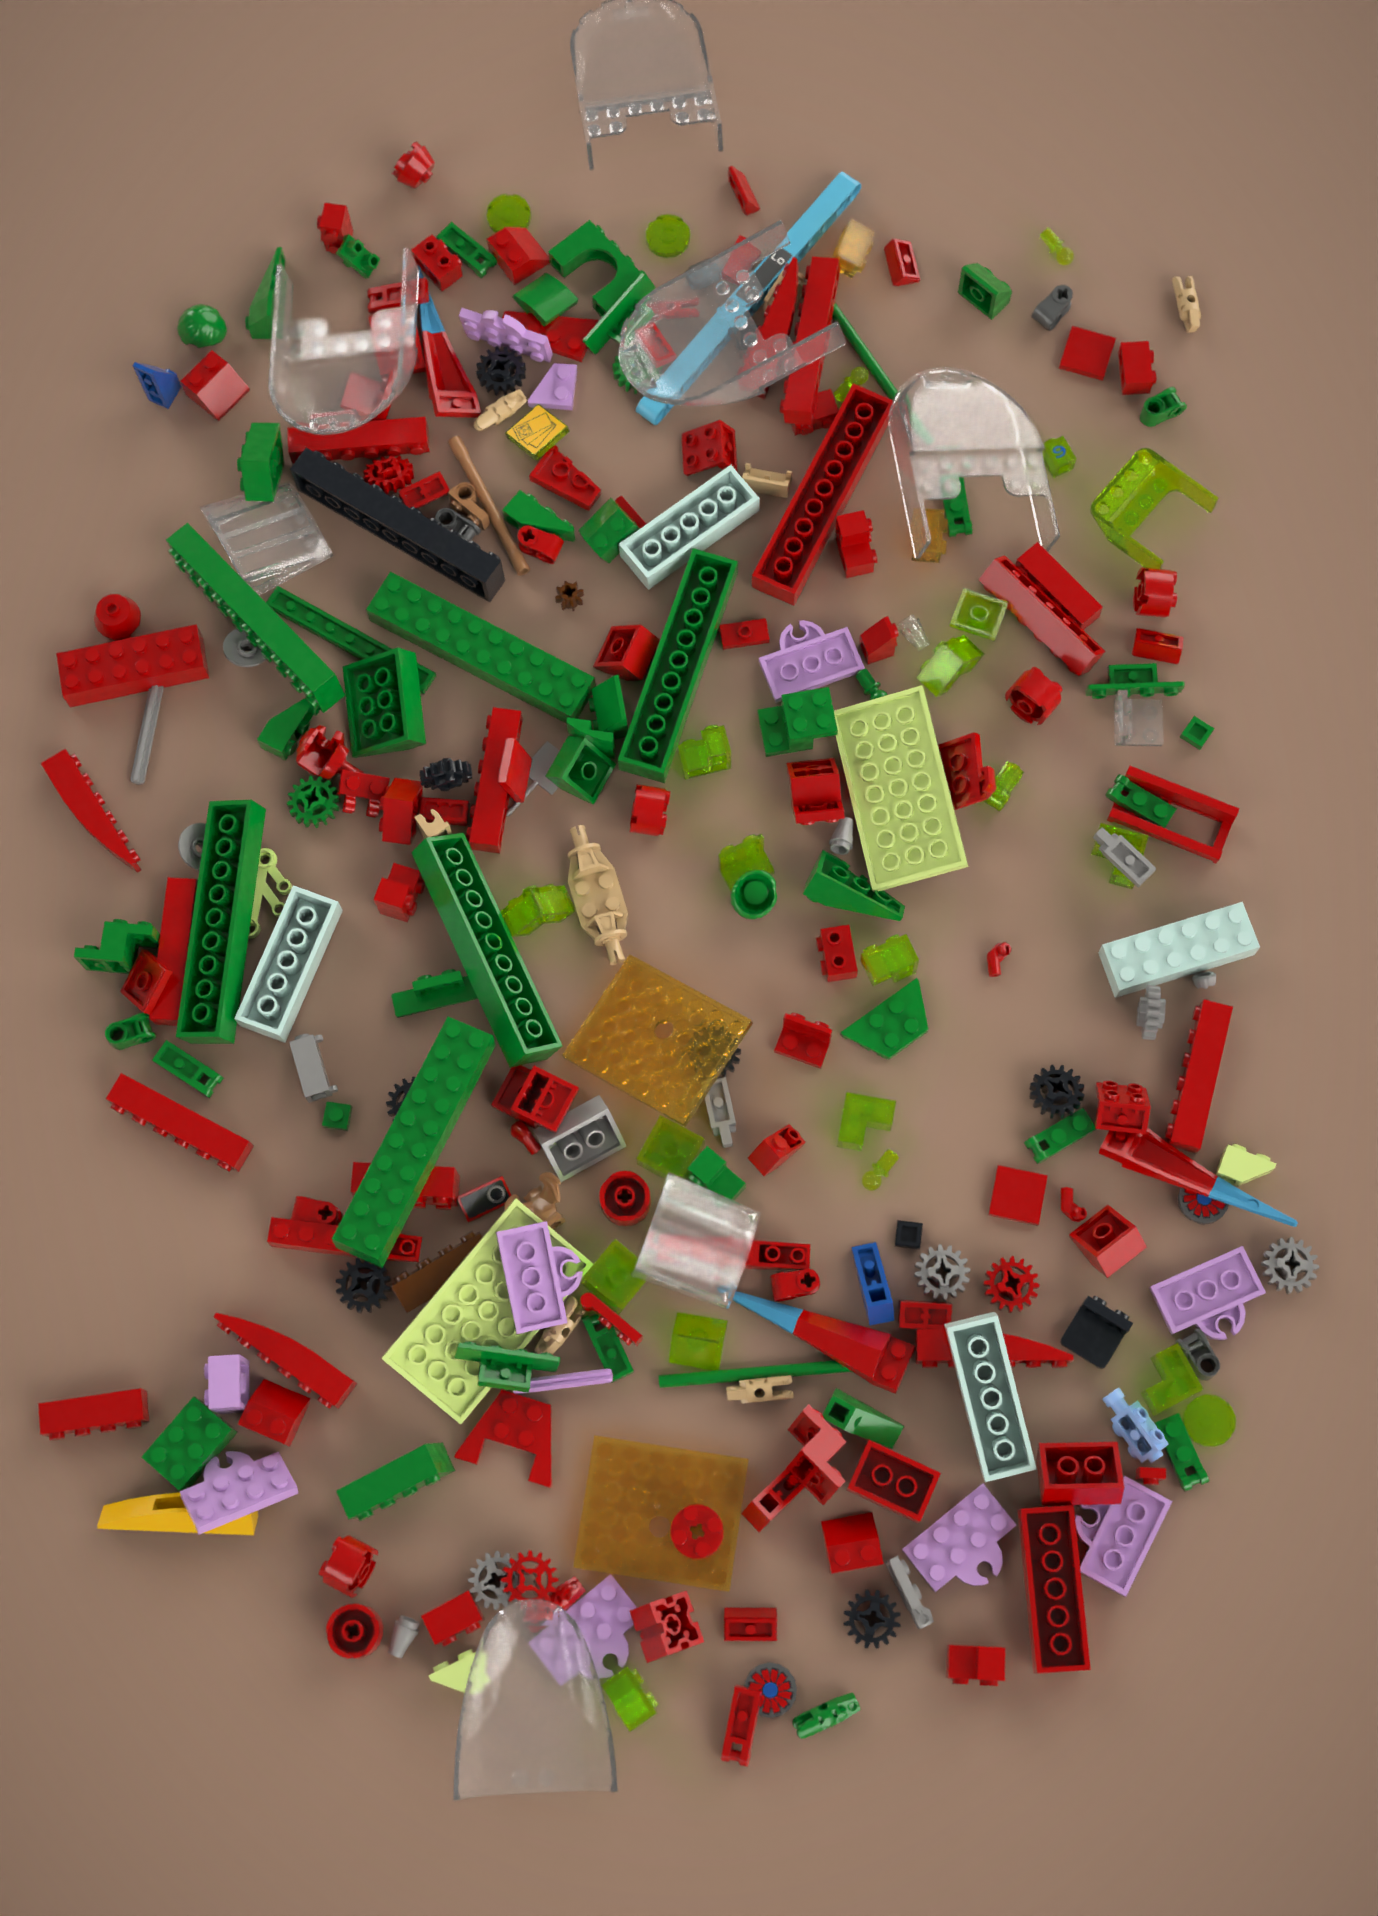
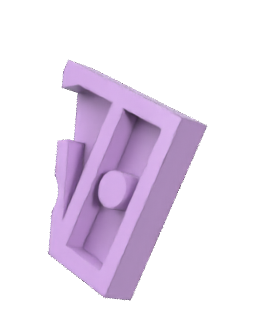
(556, 388)

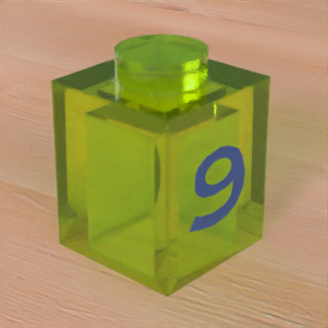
(1058, 456)

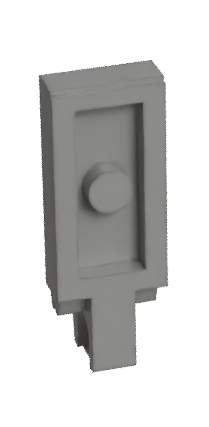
(1124, 857)
(721, 1111)
(909, 1593)

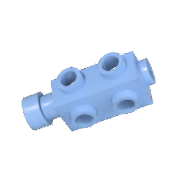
(1136, 1428)

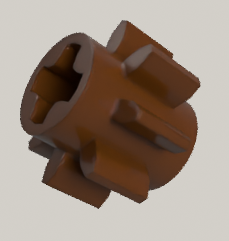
(569, 589)

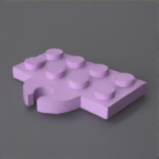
(504, 333)
(810, 660)
(536, 1276)
(1209, 1294)
(237, 1489)
(1121, 1536)
(962, 1541)
(603, 1620)

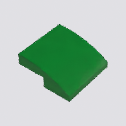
(545, 298)
(602, 740)

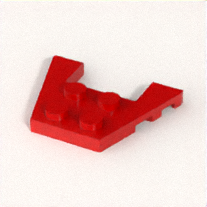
(518, 1424)

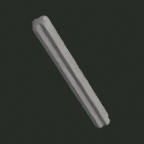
(146, 735)

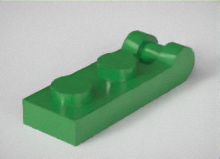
(467, 249)
(957, 510)
(1140, 802)
(187, 1068)
(1061, 1135)
(608, 1348)
(1182, 1452)

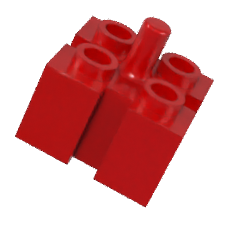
(666, 1626)

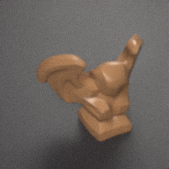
(544, 1201)

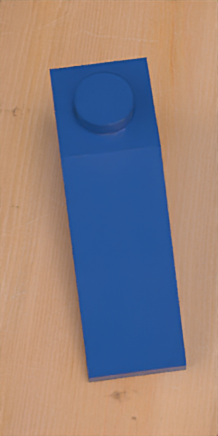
(158, 384)
(873, 1284)

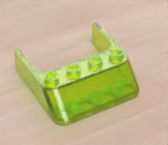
(1135, 494)

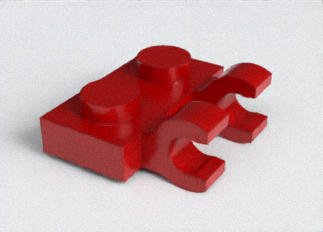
(362, 786)

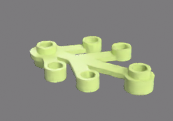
(262, 888)

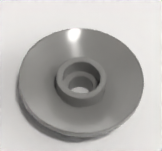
(235, 647)
(189, 838)

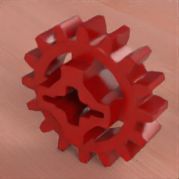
(389, 473)
(1021, 1280)
(520, 1570)

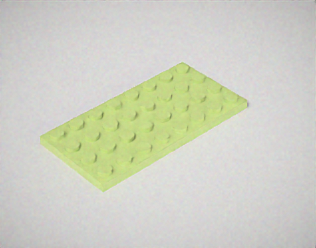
(899, 789)
(467, 1308)

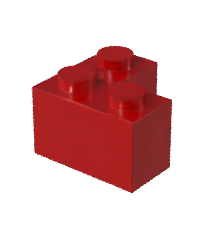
(853, 540)
(399, 811)
(399, 892)
(976, 1663)

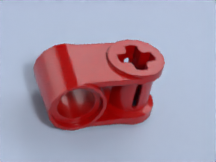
(539, 544)
(314, 1210)
(788, 1284)

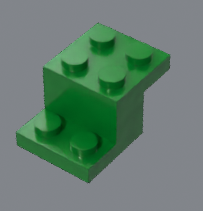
(797, 721)
(118, 946)

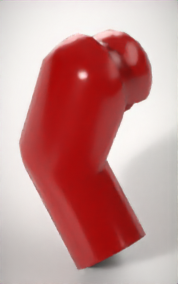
(1069, 1208)

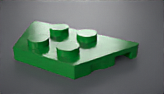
(892, 1023)

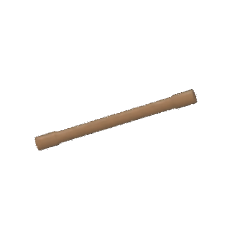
(515, 555)

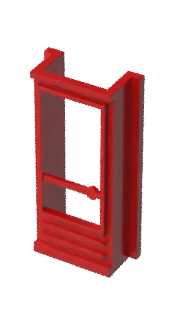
(1183, 798)

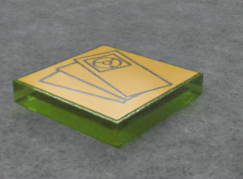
(537, 432)

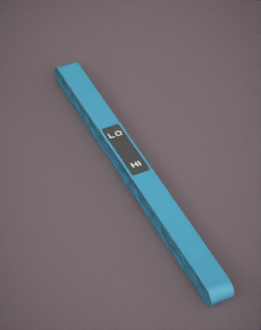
(802, 238)

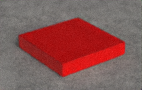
(1087, 353)
(515, 770)
(146, 981)
(1018, 1195)

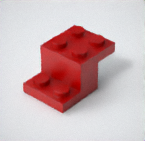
(815, 791)
(535, 1097)
(820, 1446)

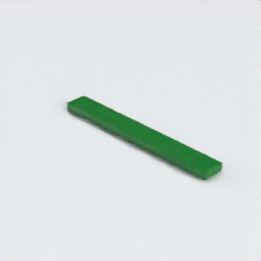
(335, 630)

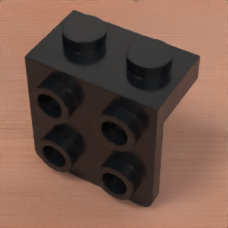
(1096, 1331)

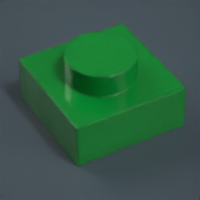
(1197, 732)
(337, 1116)

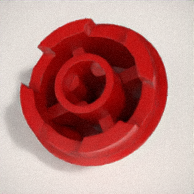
(414, 166)
(117, 617)

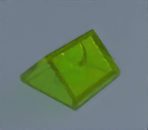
(979, 614)
(697, 1341)

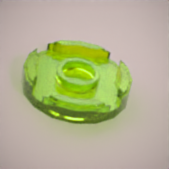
(508, 212)
(668, 236)
(1209, 1420)

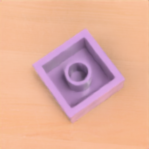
(227, 1383)

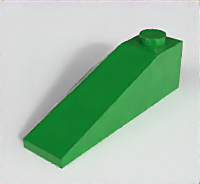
(261, 309)
(839, 888)

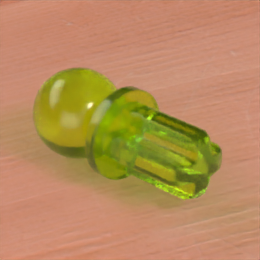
(1064, 255)
(858, 376)
(872, 1179)

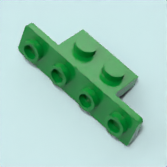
(612, 322)
(1135, 679)
(433, 993)
(505, 1367)

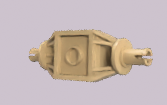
(597, 895)

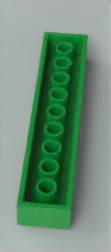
(255, 618)
(480, 648)
(678, 666)
(221, 922)
(486, 949)
(414, 1142)

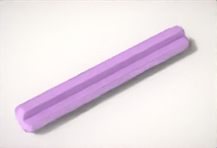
(569, 1380)

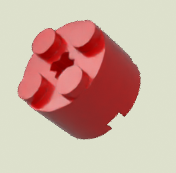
(1155, 592)
(1034, 696)
(648, 810)
(612, 1191)
(711, 1525)
(348, 1565)
(340, 1635)

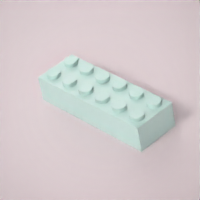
(689, 524)
(1178, 949)
(288, 964)
(990, 1396)

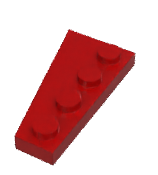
(563, 333)

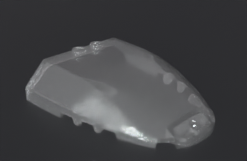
(533, 1709)

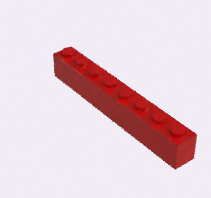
(814, 315)

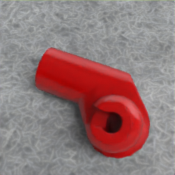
(995, 956)
(523, 1134)

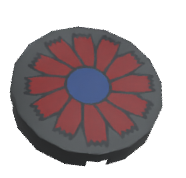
(1200, 1207)
(777, 1688)

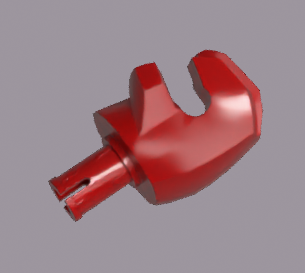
(323, 756)

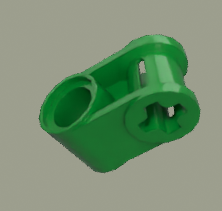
(1165, 405)
(132, 1031)

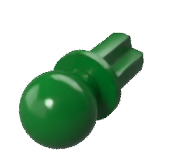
(869, 684)

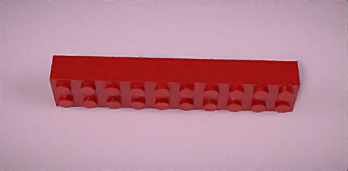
(822, 495)

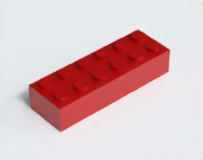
(132, 665)
(1053, 1589)

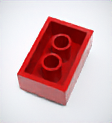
(1080, 1473)
(893, 1481)

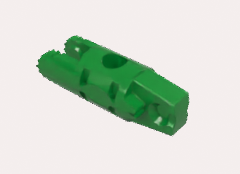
(826, 1715)

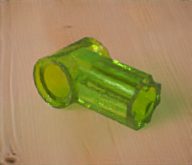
(1005, 783)

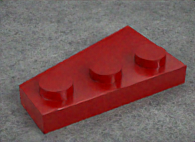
(562, 478)

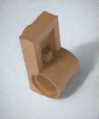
(469, 505)

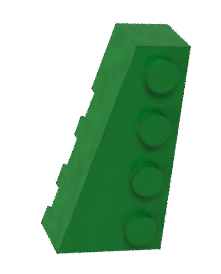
(395, 1480)

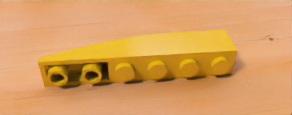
(164, 1514)

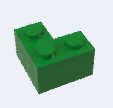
(712, 1173)

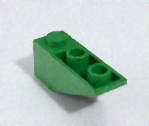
(526, 511)
(285, 729)
(861, 1419)

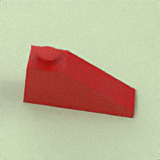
(772, 1500)

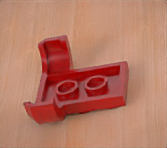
(964, 771)

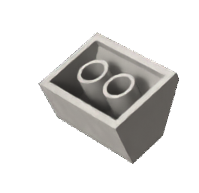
(582, 1139)

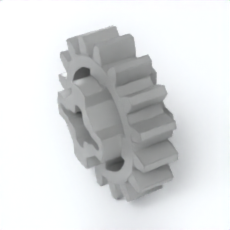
(1151, 1012)
(1290, 1253)
(953, 1271)
(481, 1586)

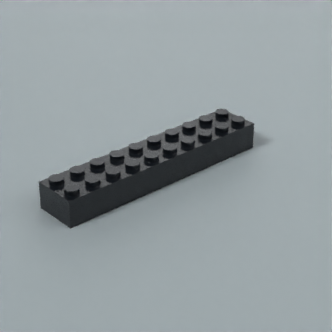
(398, 524)

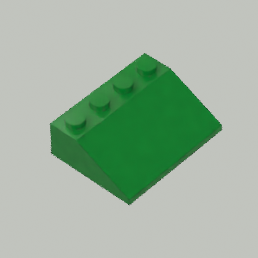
(384, 703)

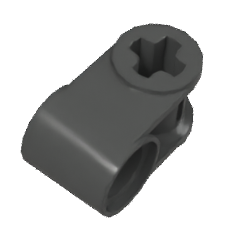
(1053, 307)
(463, 526)
(1199, 1352)

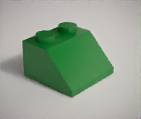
(983, 289)
(608, 529)
(609, 708)
(580, 769)

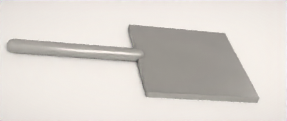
(540, 765)

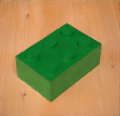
(261, 462)
(189, 1444)

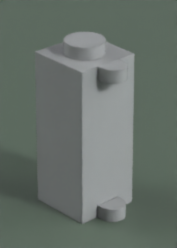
(311, 1067)

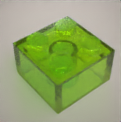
(670, 1149)
(612, 1278)

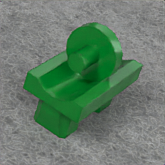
(357, 256)

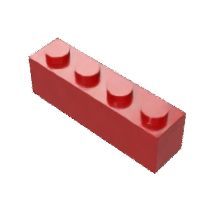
(1059, 585)
(93, 1413)

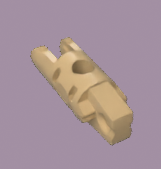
(1187, 303)
(501, 409)
(555, 1336)
(747, 1391)

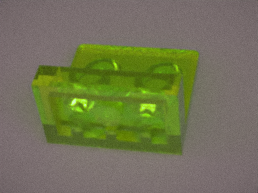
(744, 857)

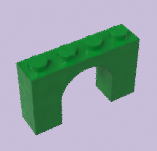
(591, 244)

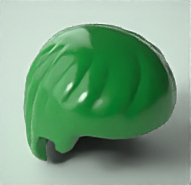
(201, 326)
(754, 894)

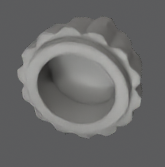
(1204, 979)

